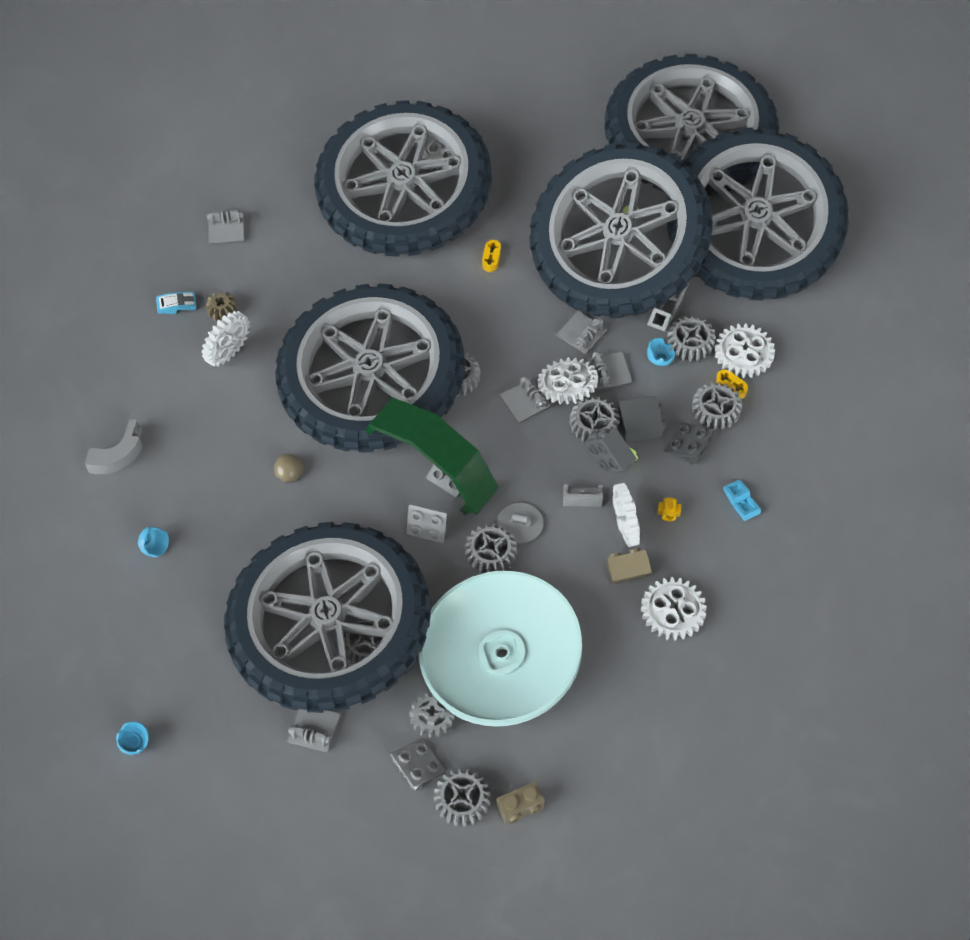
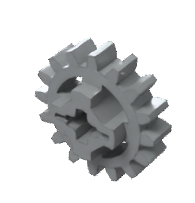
(433, 724)

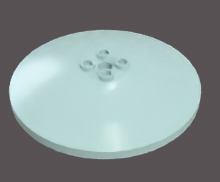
(495, 614)

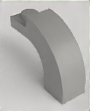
(664, 315)
(118, 457)

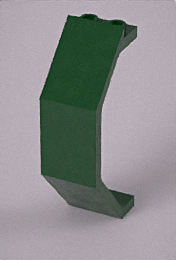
(442, 447)

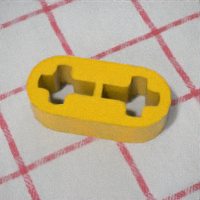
(495, 256)
(732, 381)

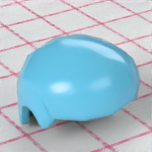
(659, 352)
(153, 541)
(132, 738)

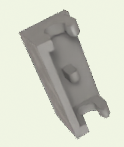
(582, 496)

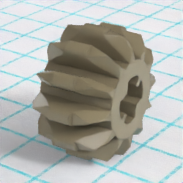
(220, 305)

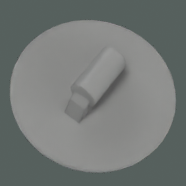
(522, 521)

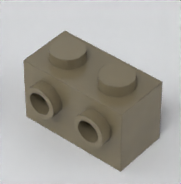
(628, 566)
(520, 803)

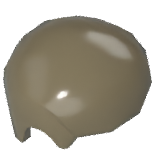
(288, 468)

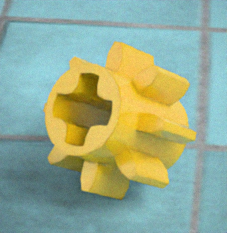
(669, 509)

